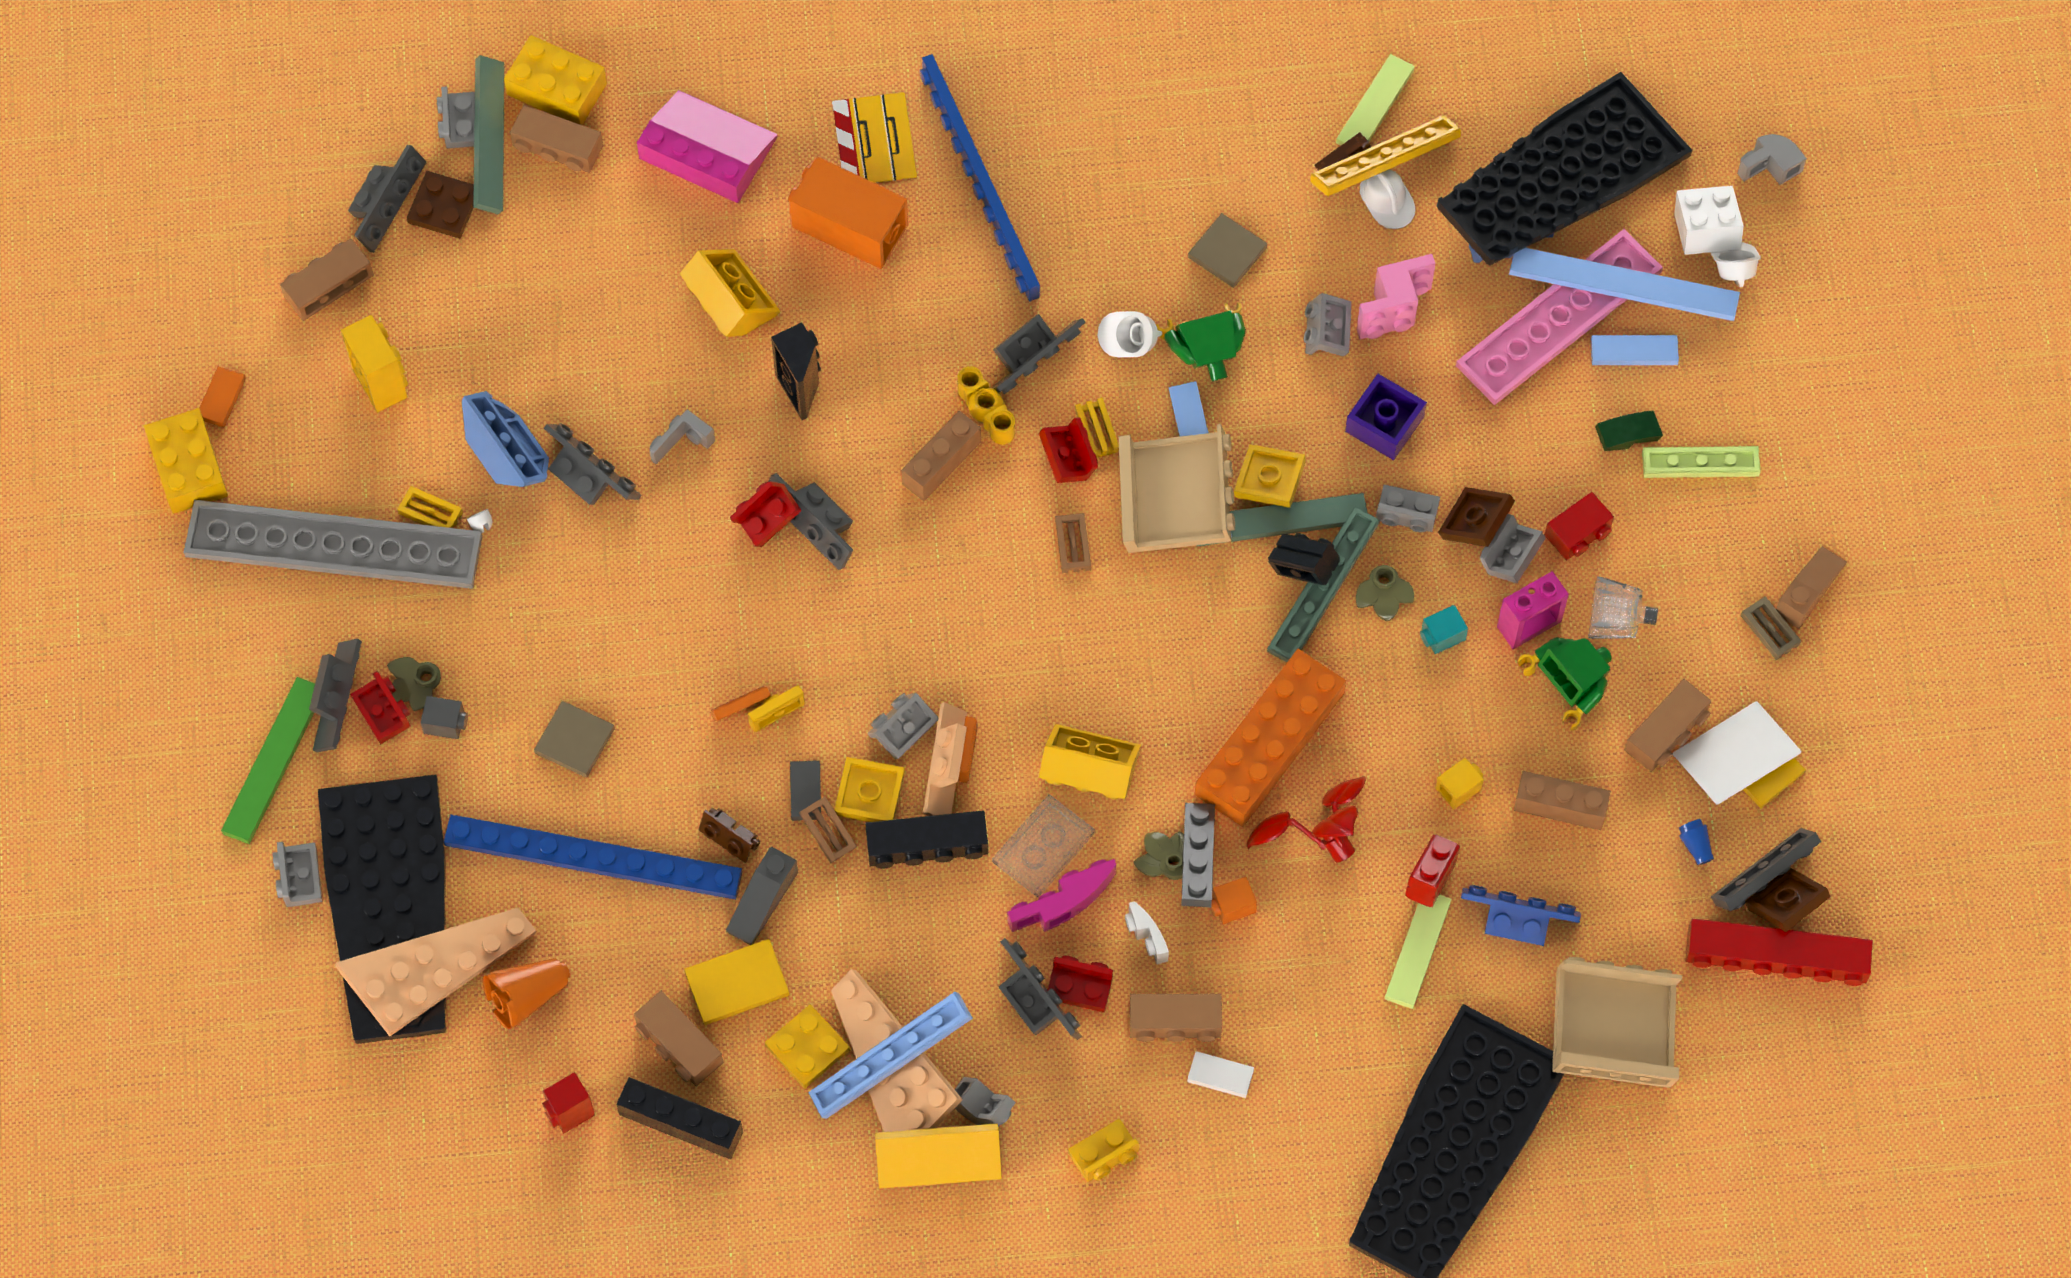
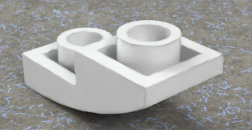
(1143, 927)

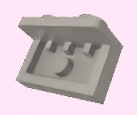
(1511, 550)
(298, 874)

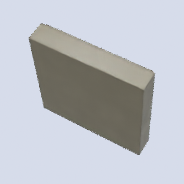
(1227, 250)
(574, 739)

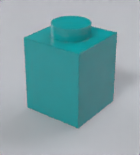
(1443, 629)

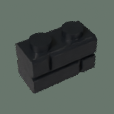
(1304, 558)

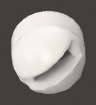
(479, 519)

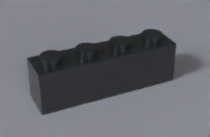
(927, 839)
(679, 1118)

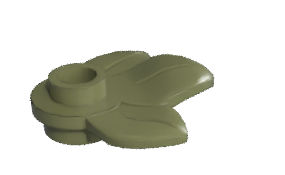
(1384, 597)
(409, 683)
(1160, 853)

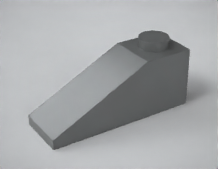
(762, 895)

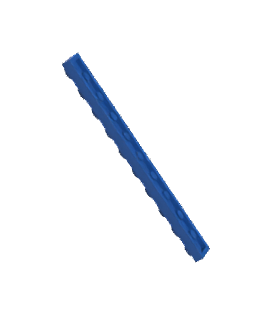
(982, 186)
(593, 857)

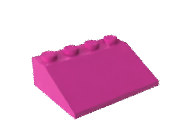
(705, 145)

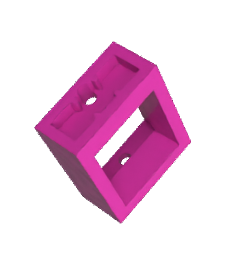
(1529, 615)

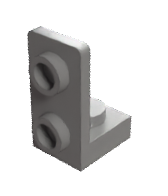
(695, 429)

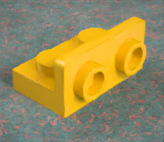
(1104, 1150)

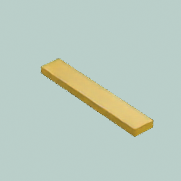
(1385, 155)

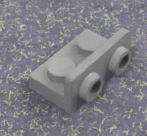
(458, 118)
(1328, 325)
(1407, 508)
(903, 724)

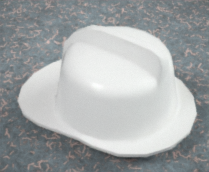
(1388, 200)
(1737, 264)
(1127, 334)

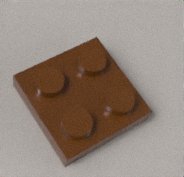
(442, 205)
(1476, 516)
(1787, 899)

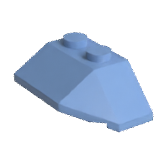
(503, 442)

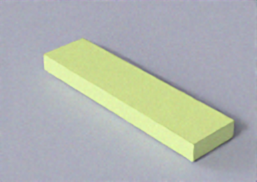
(1377, 99)
(1701, 462)
(1417, 952)

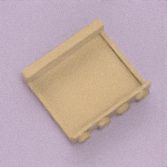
(1176, 491)
(1615, 1022)

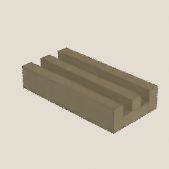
(1761, 633)

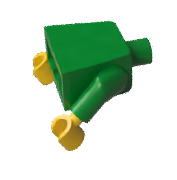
(1207, 340)
(1574, 670)

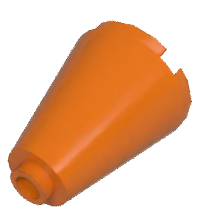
(524, 989)

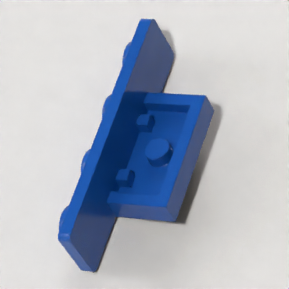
(1519, 918)

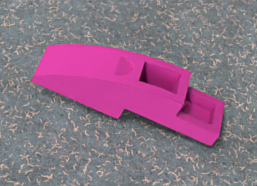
(1075, 894)

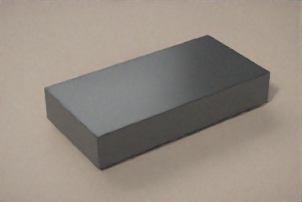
(804, 786)

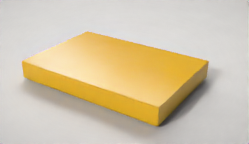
(736, 982)

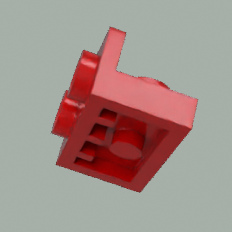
(766, 512)
(1081, 983)

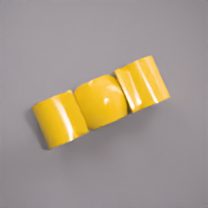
(980, 394)

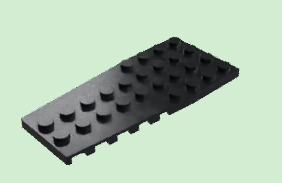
(1564, 170)
(384, 879)
(1455, 1144)

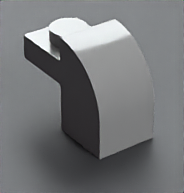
(1776, 155)
(981, 1104)

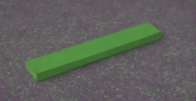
(271, 763)

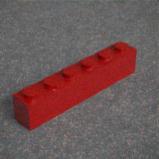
(1777, 951)

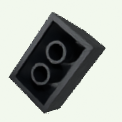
(797, 366)

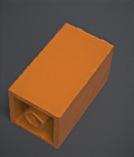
(848, 212)

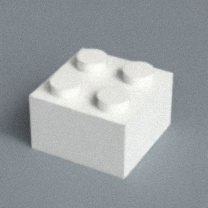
(1708, 220)

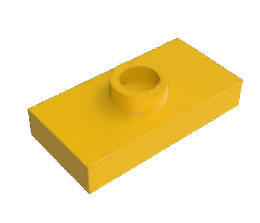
(776, 708)

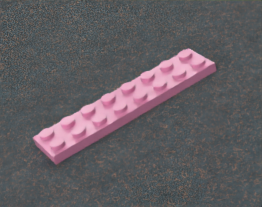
(1548, 325)

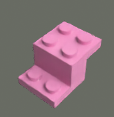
(1395, 297)

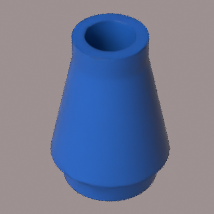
(1697, 841)

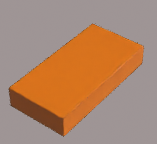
(221, 396)
(740, 703)
(968, 750)

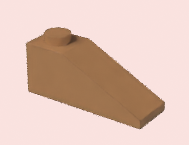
(1809, 587)

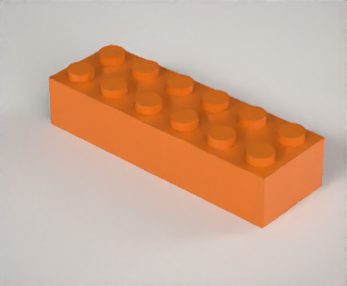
(1270, 737)

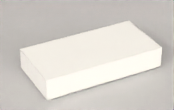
(1220, 1074)

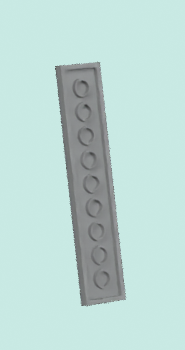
(333, 544)

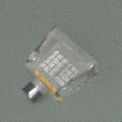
(1618, 610)

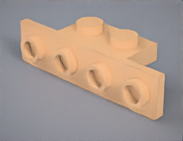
(945, 760)

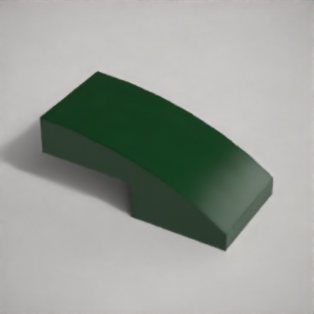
(1626, 430)

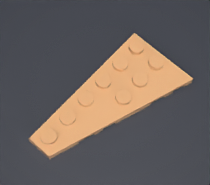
(419, 973)
(917, 1092)

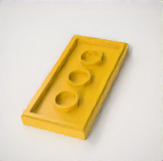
(938, 1155)

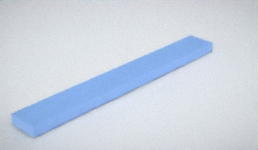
(1625, 283)

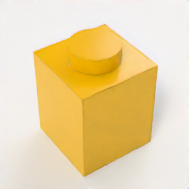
(1460, 783)

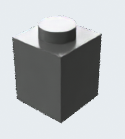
(443, 717)

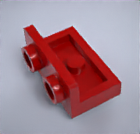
(1069, 451)
(380, 708)

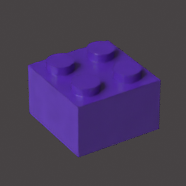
(1385, 416)

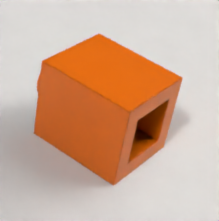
(1233, 900)

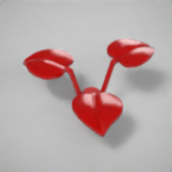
(1332, 830)

